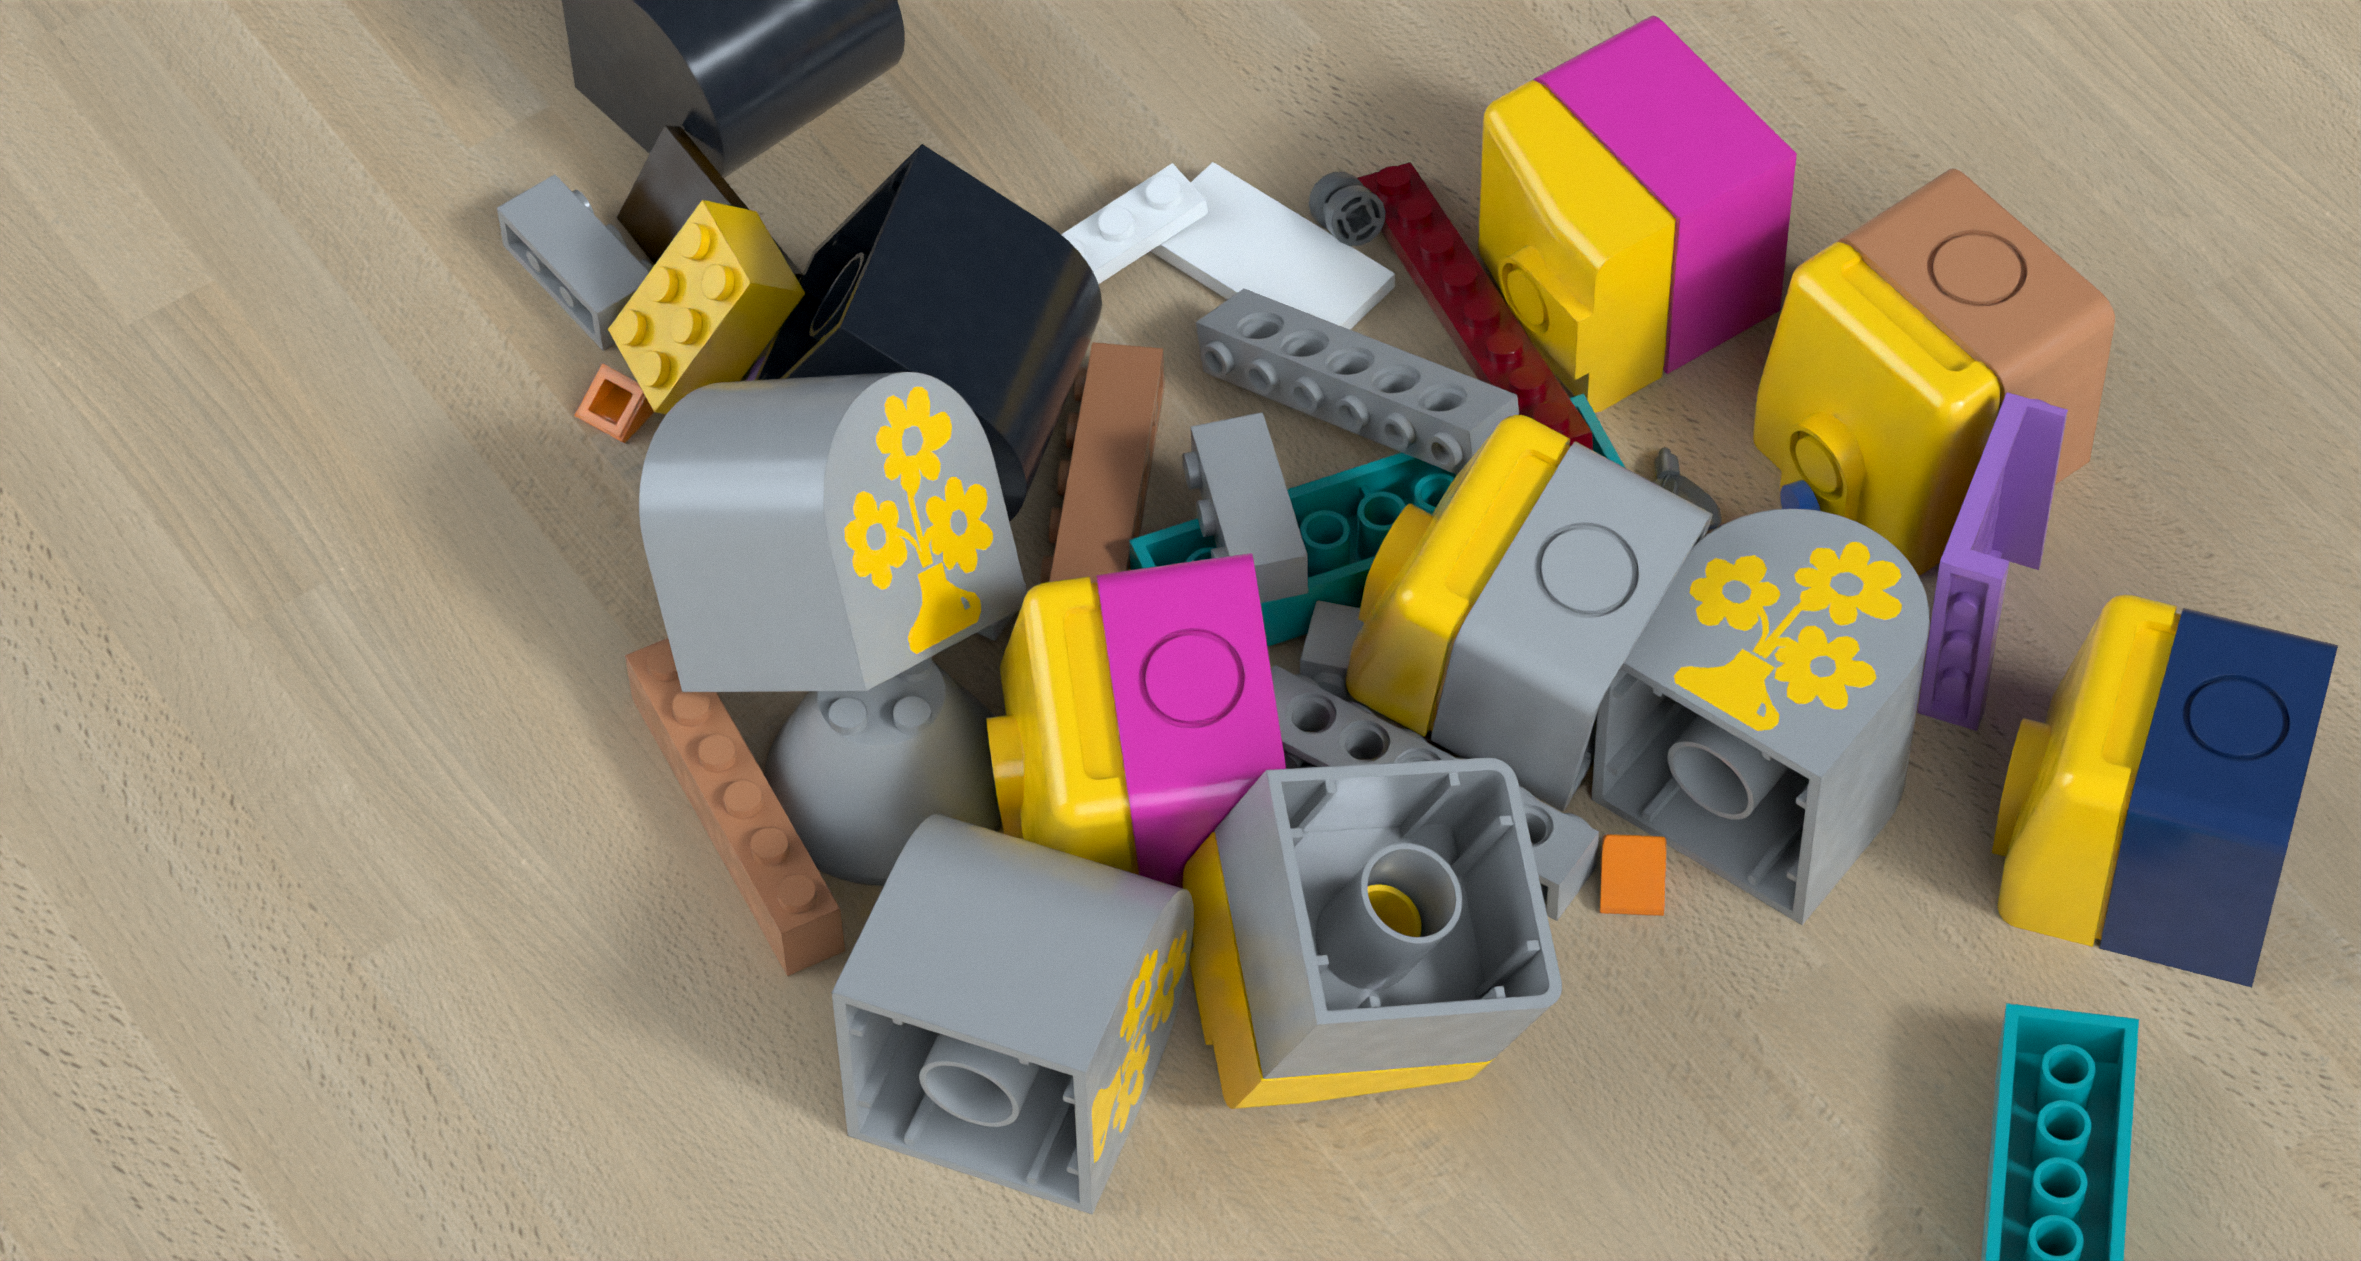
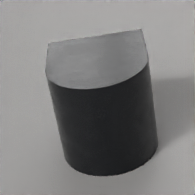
(727, 68)
(955, 288)

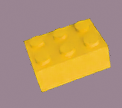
(706, 305)

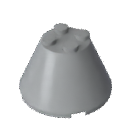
(877, 763)

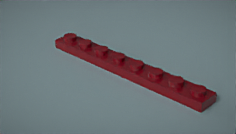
(1469, 302)

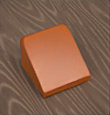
(614, 404)
(1633, 874)

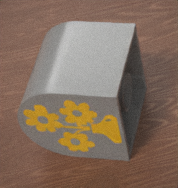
(823, 531)
(1770, 704)
(1009, 1009)

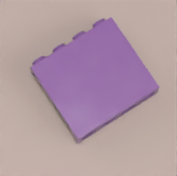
(1998, 524)

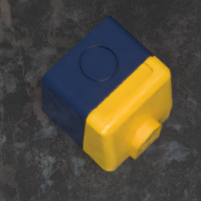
(2163, 788)

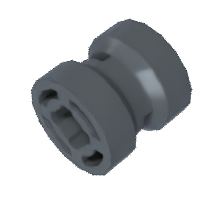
(1347, 208)

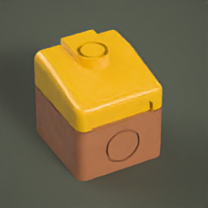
(1905, 354)

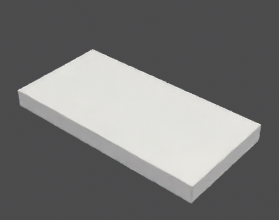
(1273, 252)

